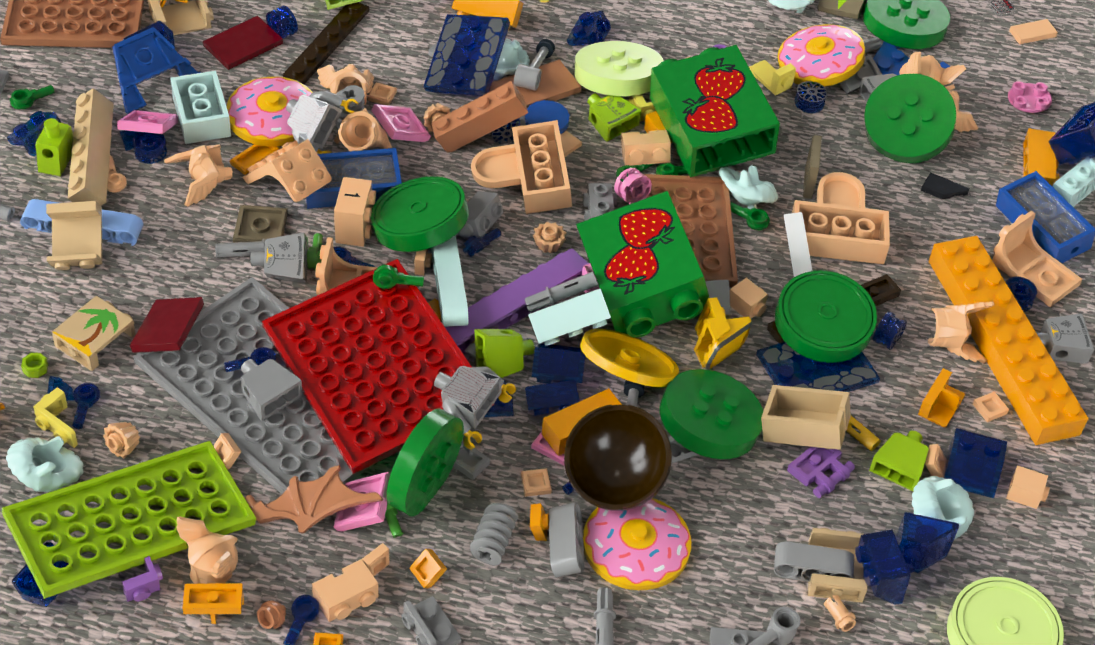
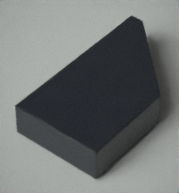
(942, 187)

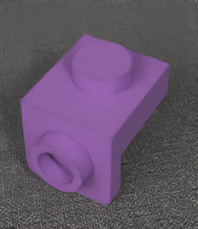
(143, 585)

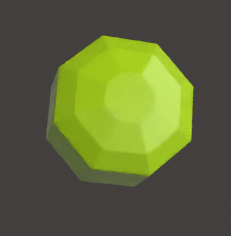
(34, 365)

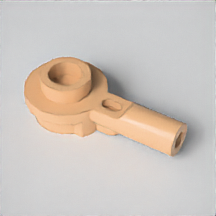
(116, 180)

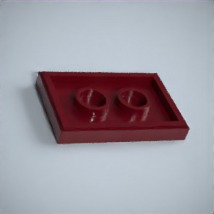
(242, 42)
(167, 325)

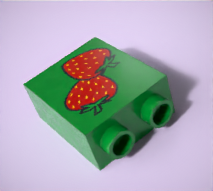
(713, 110)
(644, 265)

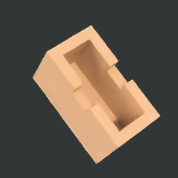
(646, 147)
(346, 592)

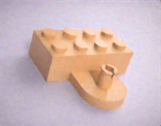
(533, 162)
(841, 224)

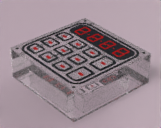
(1001, 7)

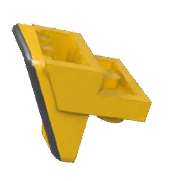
(718, 335)

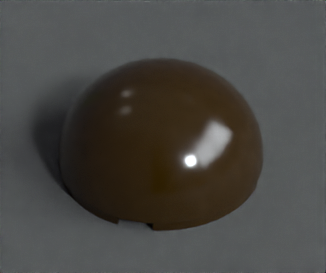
(617, 457)

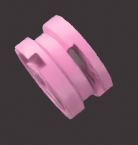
(634, 187)

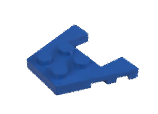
(142, 59)
(891, 60)

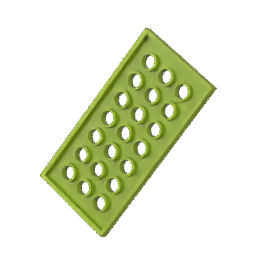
(126, 481)

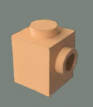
(748, 299)
(1028, 487)

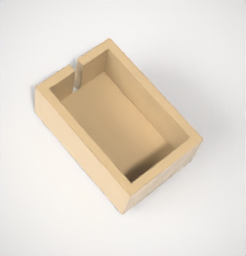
(806, 417)

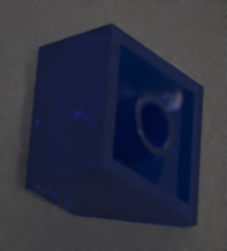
(557, 363)
(975, 462)
(924, 540)
(883, 565)

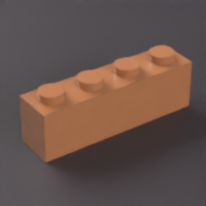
(479, 117)

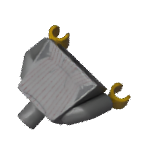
(315, 117)
(471, 395)

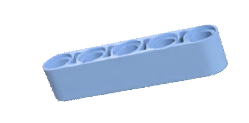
(116, 226)

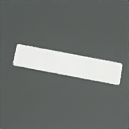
(797, 243)

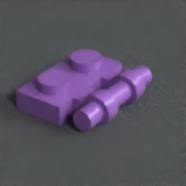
(812, 465)

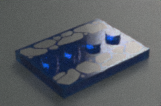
(467, 55)
(794, 370)

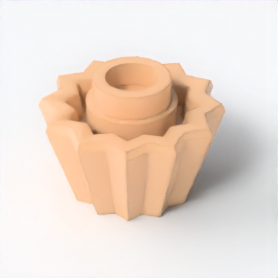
(433, 113)
(549, 237)
(121, 438)

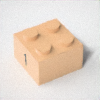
(354, 211)

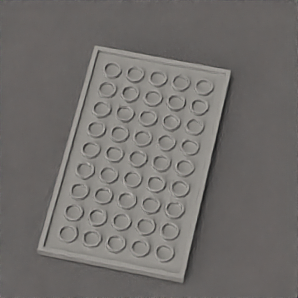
(228, 330)

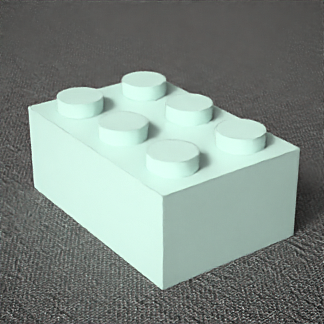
(200, 107)
(570, 317)

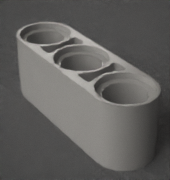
(566, 540)
(801, 560)

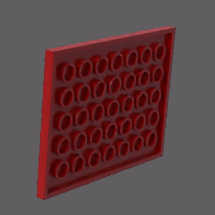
(367, 362)

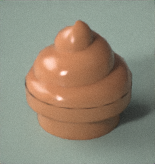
(271, 614)

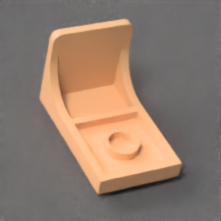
(295, 168)
(1021, 256)
(334, 270)

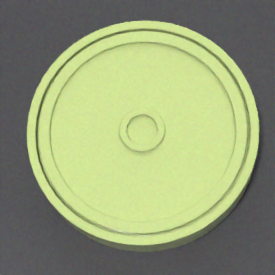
(616, 68)
(1003, 614)

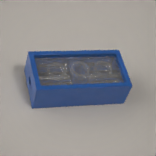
(374, 165)
(1057, 224)

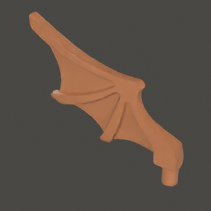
(311, 501)

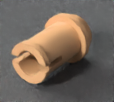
(844, 619)

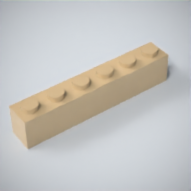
(91, 148)

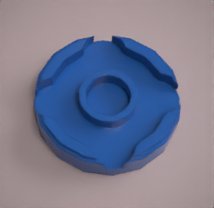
(548, 111)

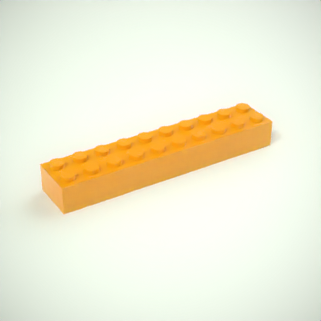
(1009, 342)

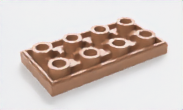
(554, 84)

